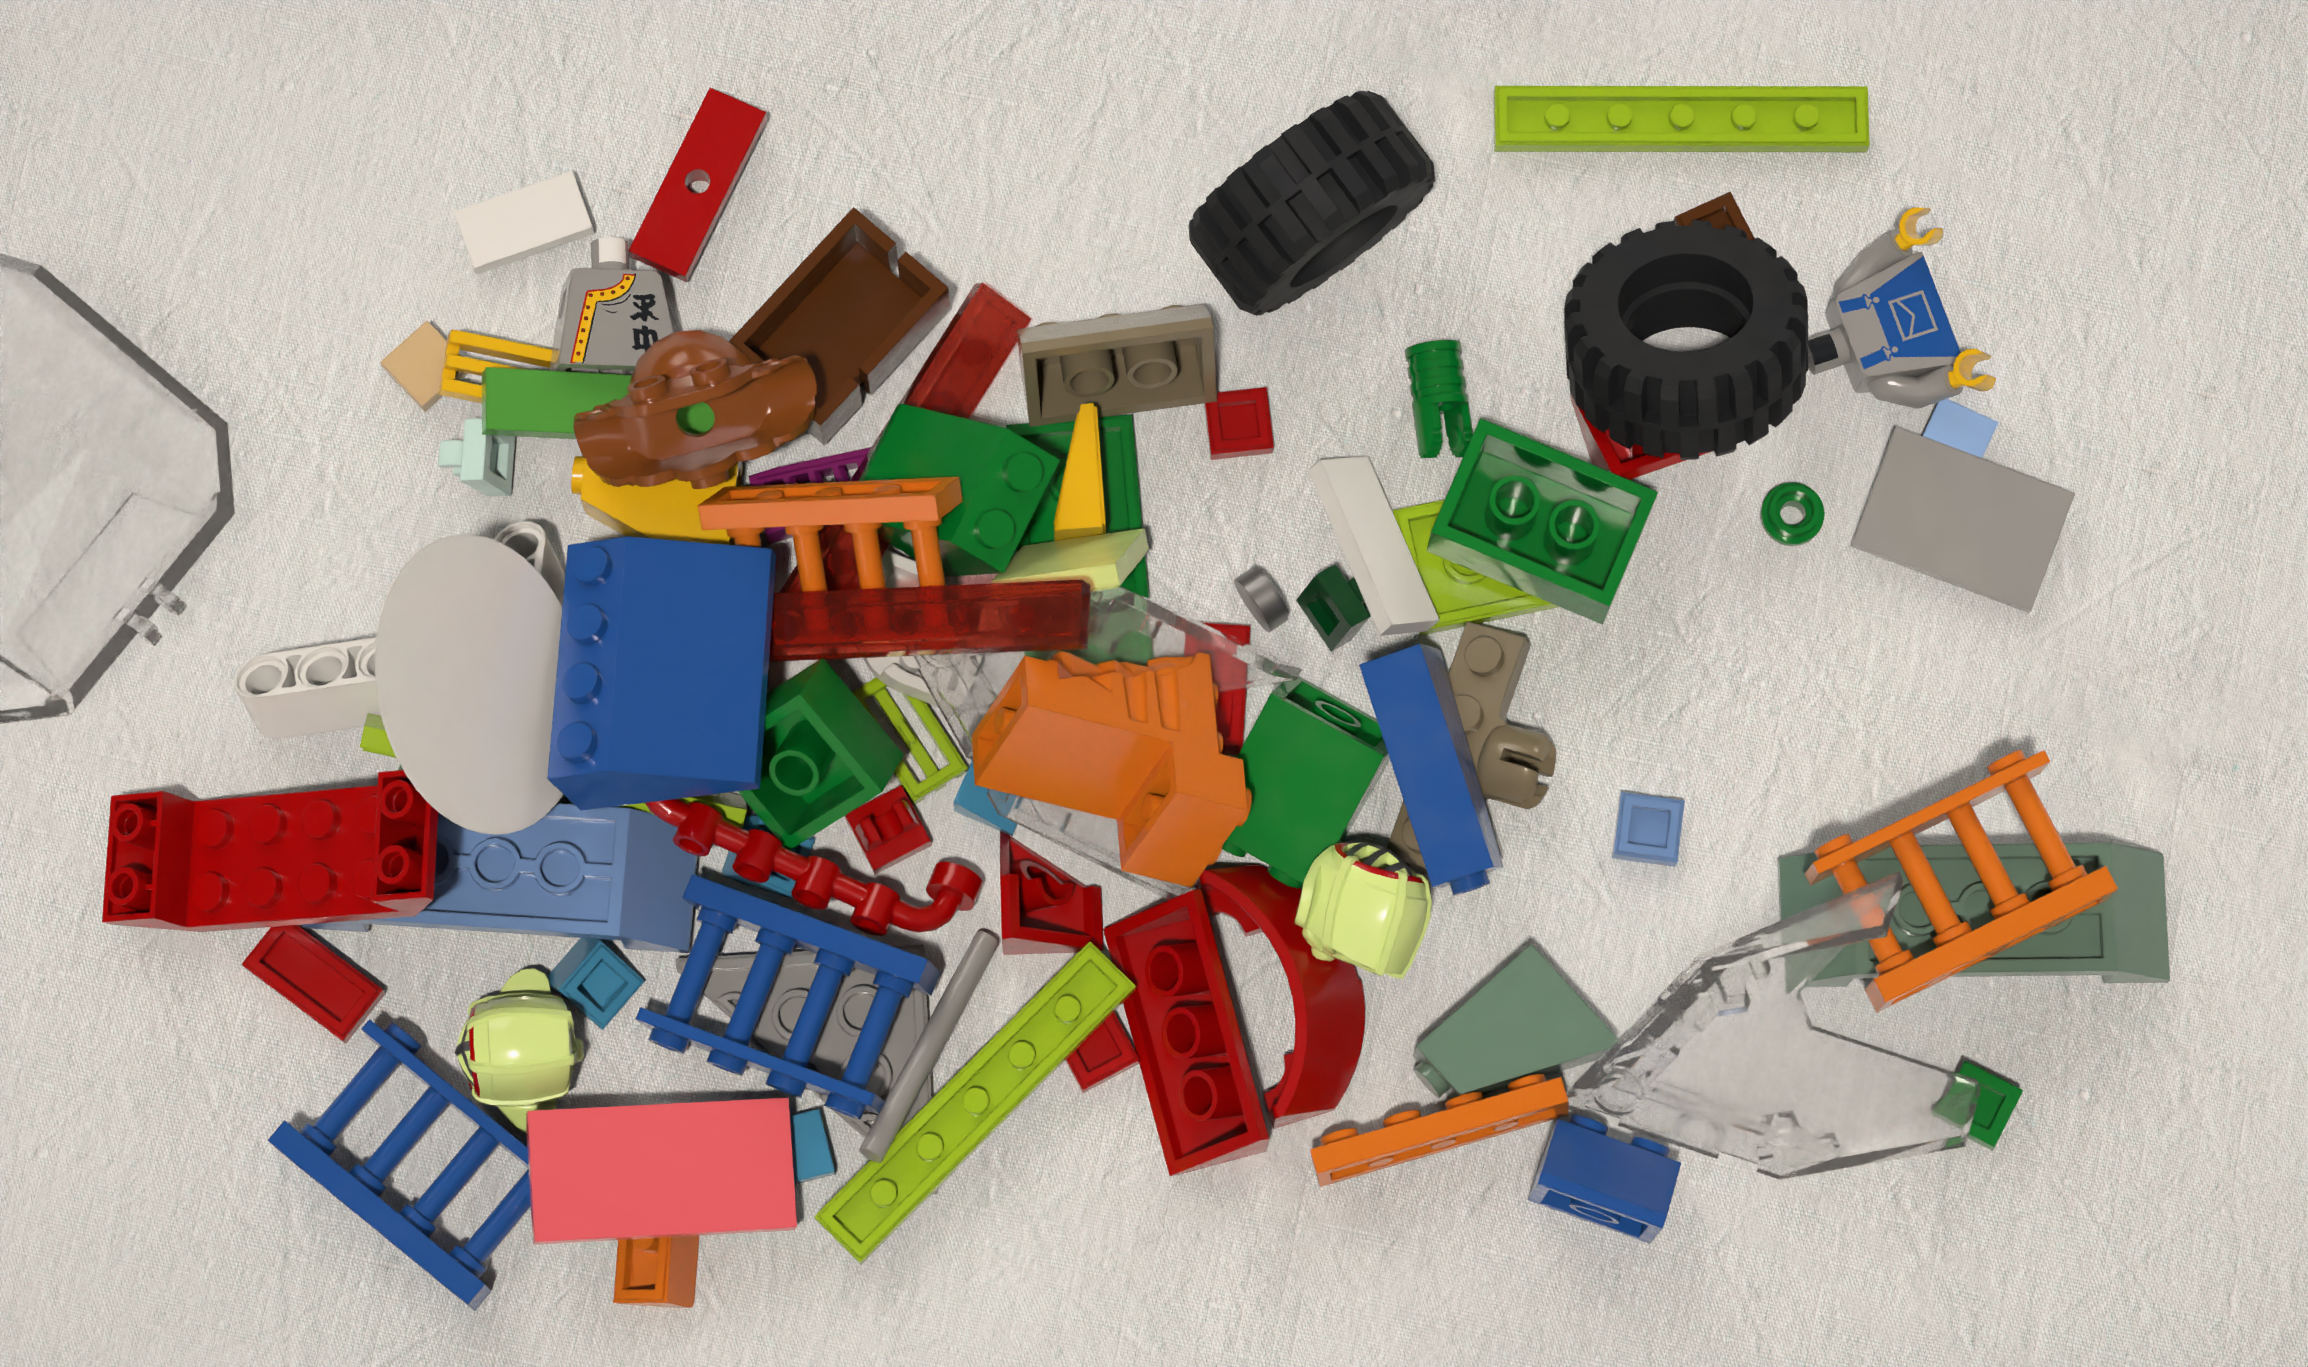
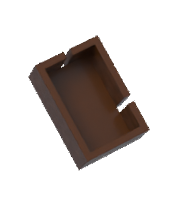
(847, 317)

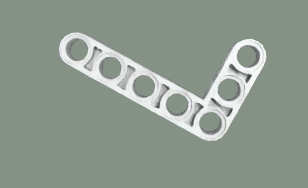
(335, 683)

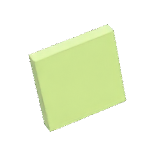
(1096, 559)

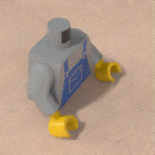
(1893, 326)

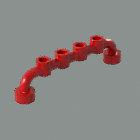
(817, 878)

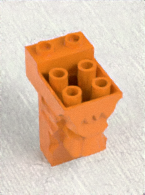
(1122, 748)

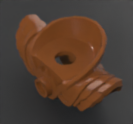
(752, 404)

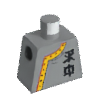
(608, 313)

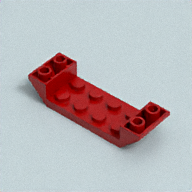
(270, 858)

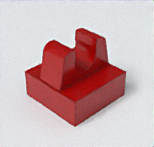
(888, 830)

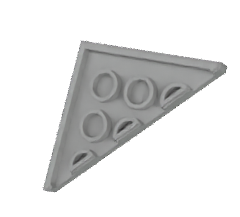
(840, 1027)

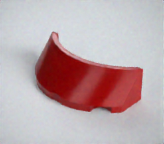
(1324, 993)

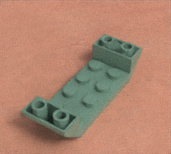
(2114, 939)

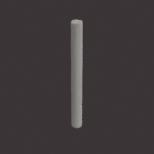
(929, 1046)

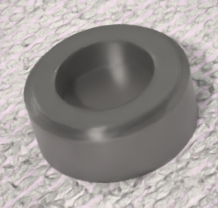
(1262, 599)

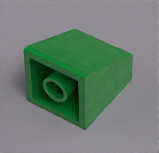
(998, 478)
(1308, 778)

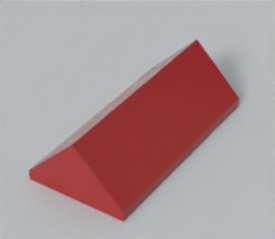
(1187, 1036)

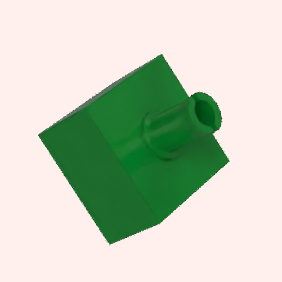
(818, 756)

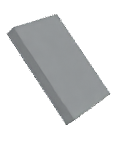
(1962, 519)

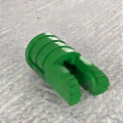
(1436, 390)

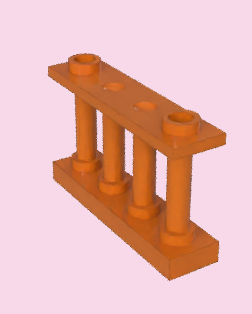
(856, 505)
(2013, 914)

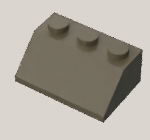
(1118, 363)

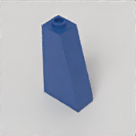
(1433, 766)

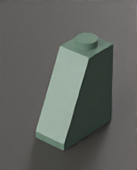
(1511, 1029)

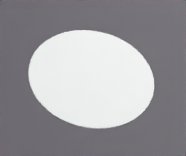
(471, 681)

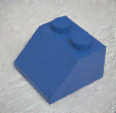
(1606, 1178)

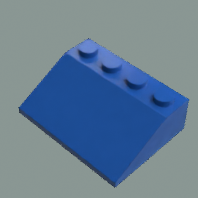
(661, 671)

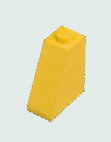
(651, 512)

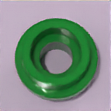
(1797, 496)

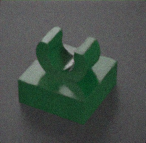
(1334, 607)

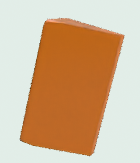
(656, 1271)

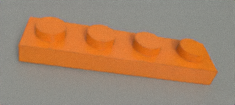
(1465, 1121)

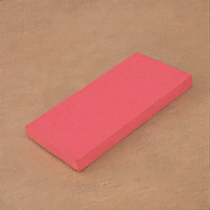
(660, 1170)

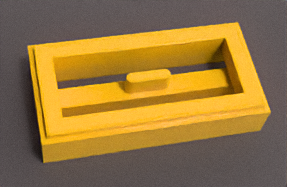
(483, 345)

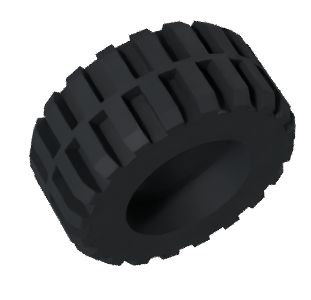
(1311, 202)
(1693, 397)

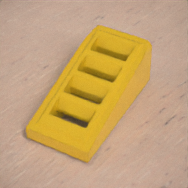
(1081, 496)

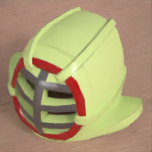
(1364, 908)
(519, 1048)

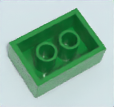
(1541, 521)

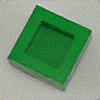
(1993, 1106)

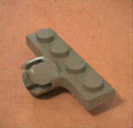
(1503, 755)

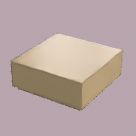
(418, 365)

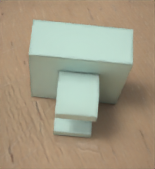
(480, 459)

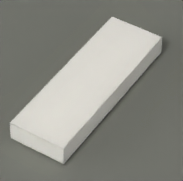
(1373, 545)

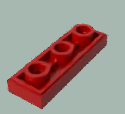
(712, 153)

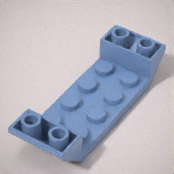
(564, 876)

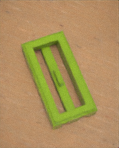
(934, 779)

